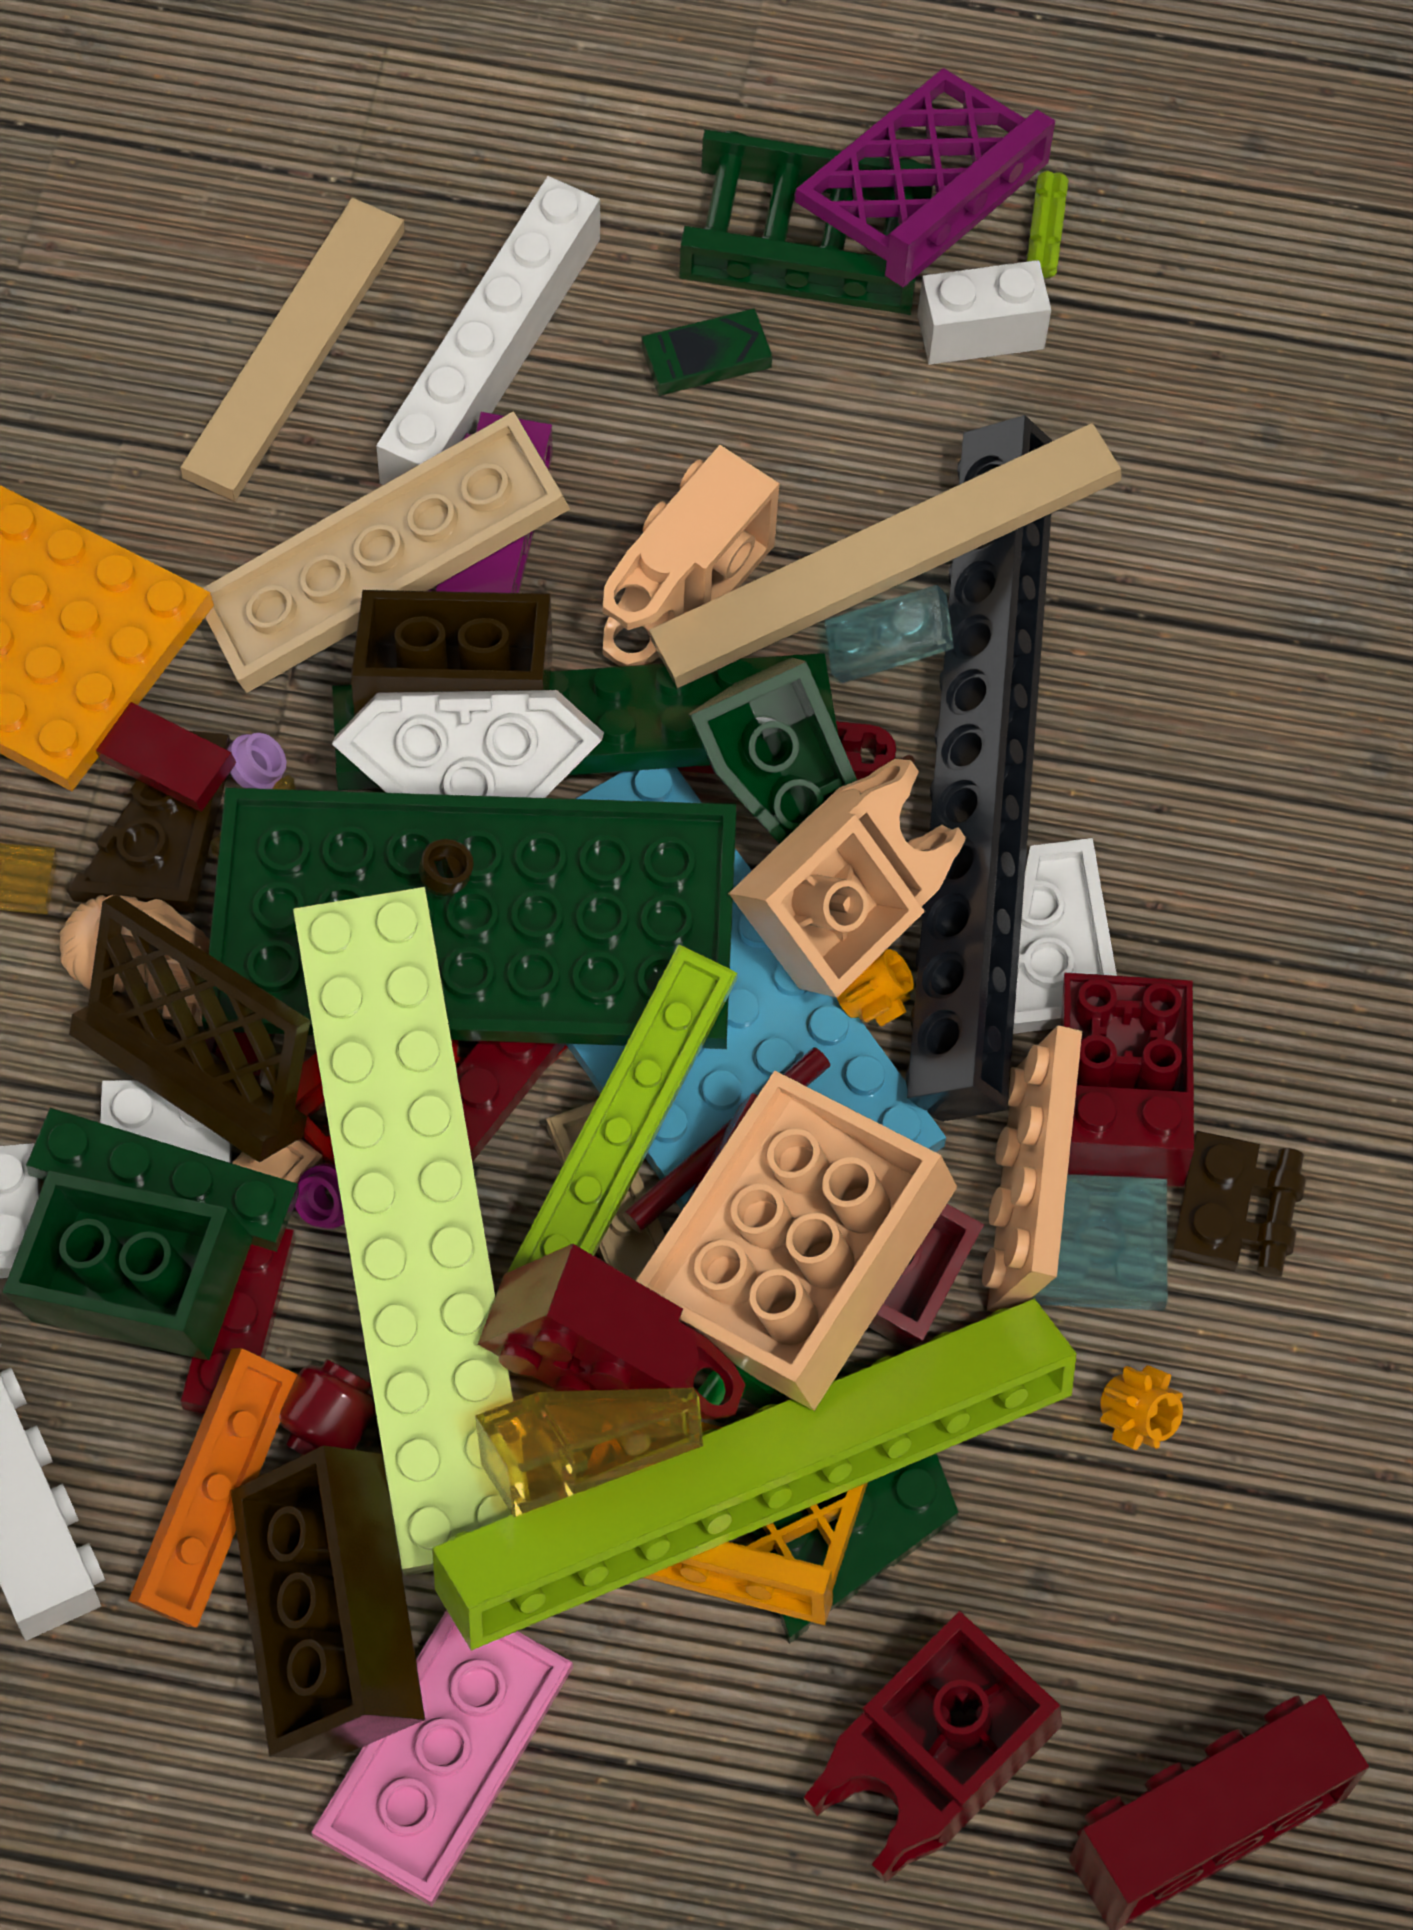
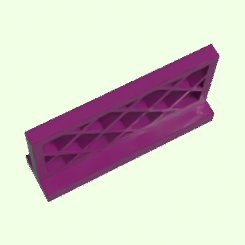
(962, 194)

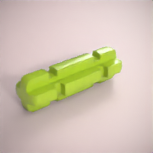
(1048, 221)

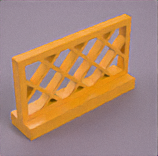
(772, 1580)

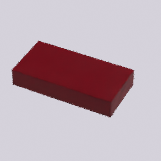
(166, 756)

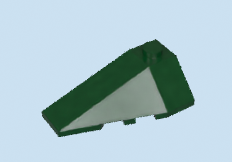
(774, 745)

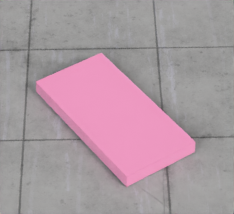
(427, 1788)

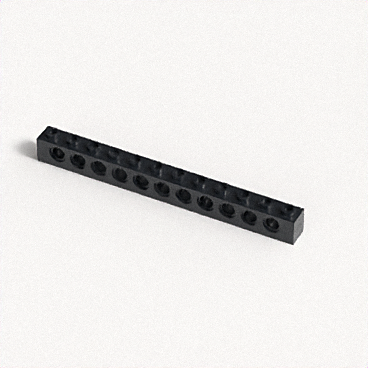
(984, 788)

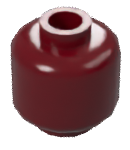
(327, 1408)

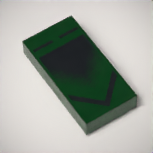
(706, 352)

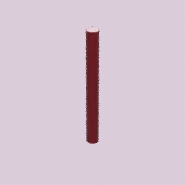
(688, 1172)

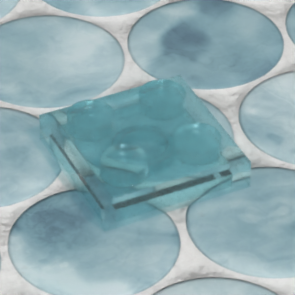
(1112, 1245)

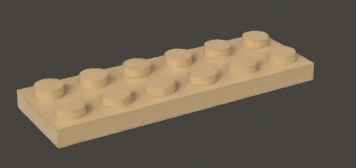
(391, 539)

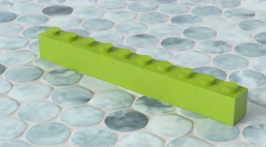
(753, 1473)

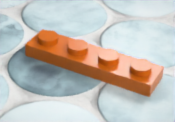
(200, 1511)

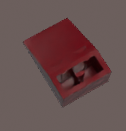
(1132, 1076)

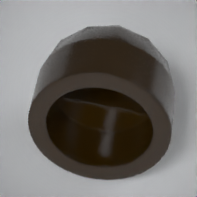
(456, 865)

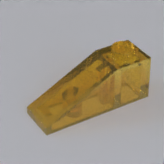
(581, 1439)

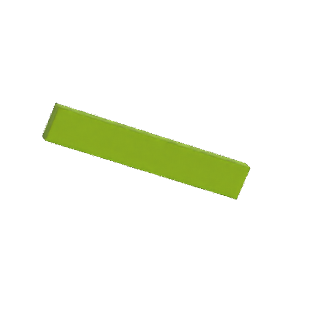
(630, 1107)

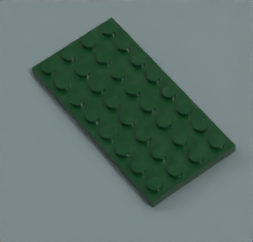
(544, 943)

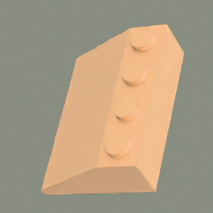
(798, 1236)

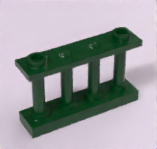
(771, 262)

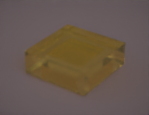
(26, 877)

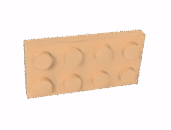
(1034, 1171)

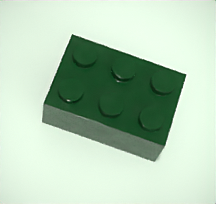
(128, 1264)

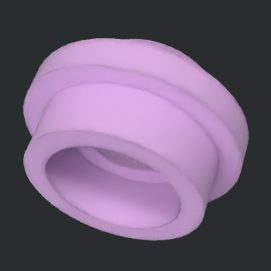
(258, 761)

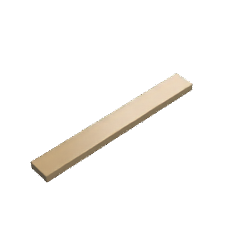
(885, 555)

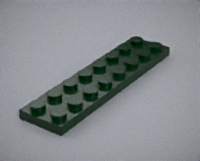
(634, 706)

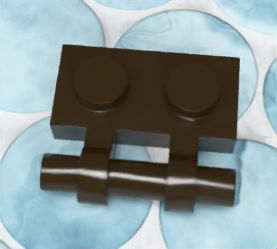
(1217, 1201)

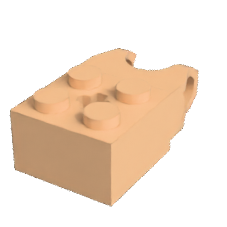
(692, 549)
(846, 882)

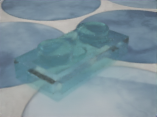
(889, 634)

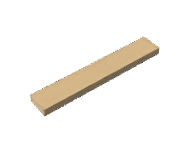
(292, 350)

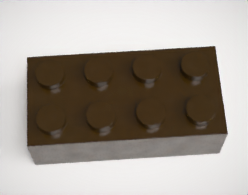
(327, 1604)

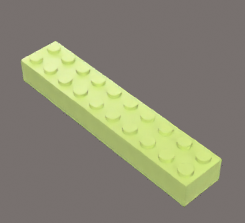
(407, 1207)

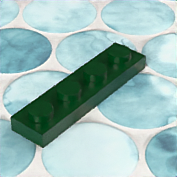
(127, 1159)

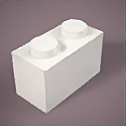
(984, 312)

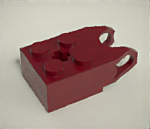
(599, 1330)
(924, 1763)

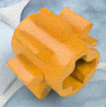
(879, 990)
(1141, 1407)

